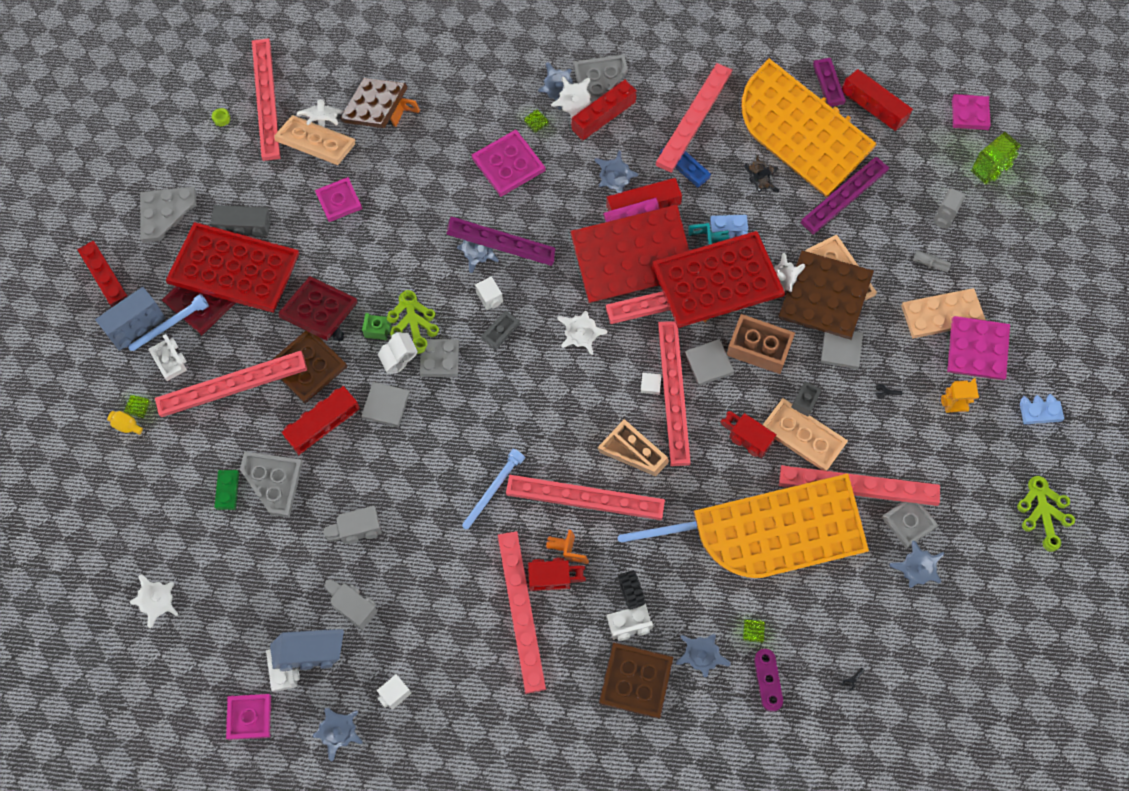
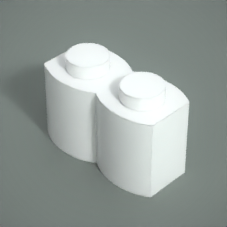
(397, 352)

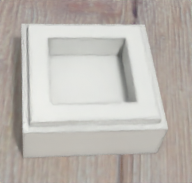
(651, 383)

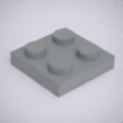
(440, 358)

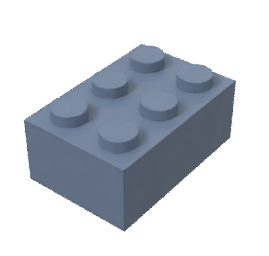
(131, 318)

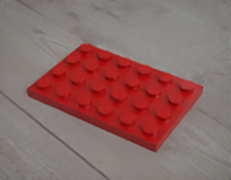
(620, 253)
(233, 267)
(717, 279)

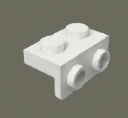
(167, 358)

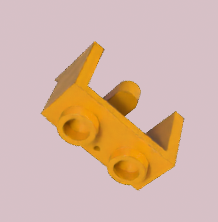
(959, 396)

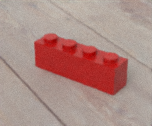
(876, 100)
(603, 110)
(666, 193)
(102, 273)
(320, 420)

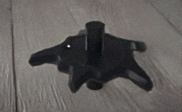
(761, 175)

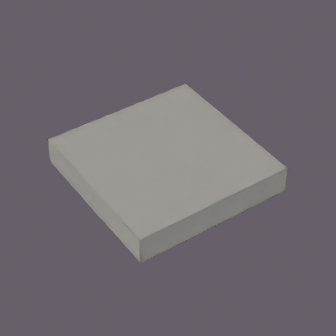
(842, 351)
(709, 362)
(385, 404)
(909, 522)

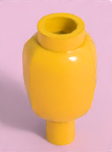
(124, 422)

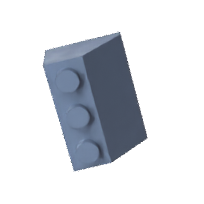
(306, 649)

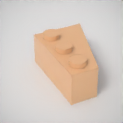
(633, 449)

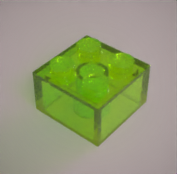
(996, 158)

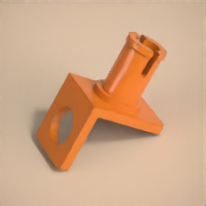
(401, 107)
(566, 545)

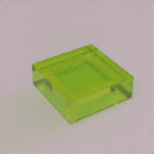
(536, 120)
(137, 406)
(753, 631)

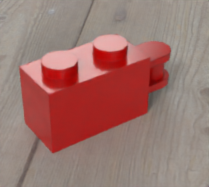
(749, 433)
(553, 574)

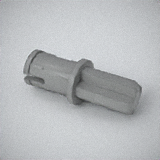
(931, 261)

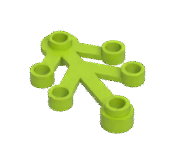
(413, 319)
(1045, 510)

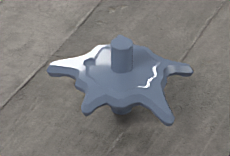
(554, 83)
(615, 173)
(476, 253)
(919, 566)
(702, 654)
(337, 731)

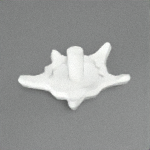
(573, 97)
(321, 113)
(787, 273)
(580, 331)
(154, 599)

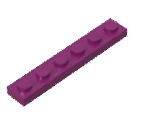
(844, 195)
(500, 241)

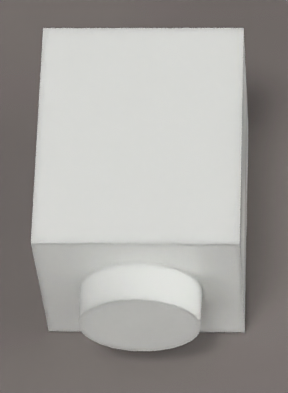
(489, 293)
(393, 692)

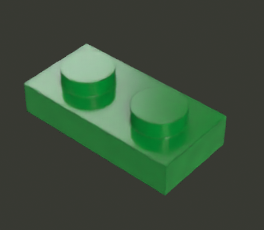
(226, 490)

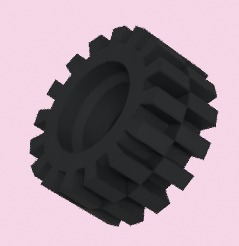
(631, 589)

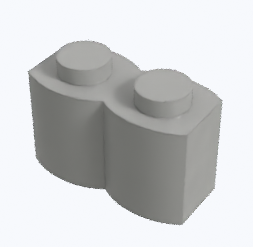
(949, 208)

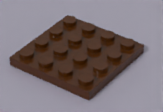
(827, 295)

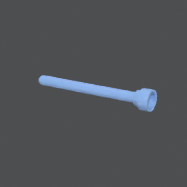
(198, 304)
(514, 459)
(657, 531)

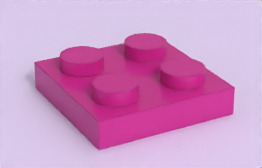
(971, 112)
(338, 199)
(248, 717)

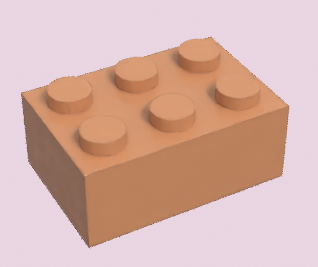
(760, 344)

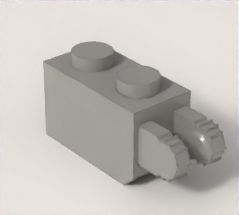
(354, 526)
(350, 604)

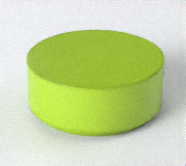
(221, 117)

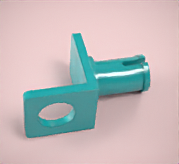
(712, 237)

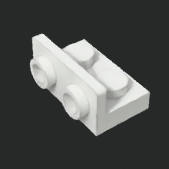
(629, 622)
(281, 680)

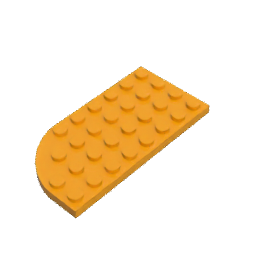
(802, 128)
(784, 528)

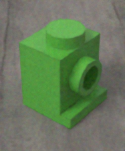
(376, 332)

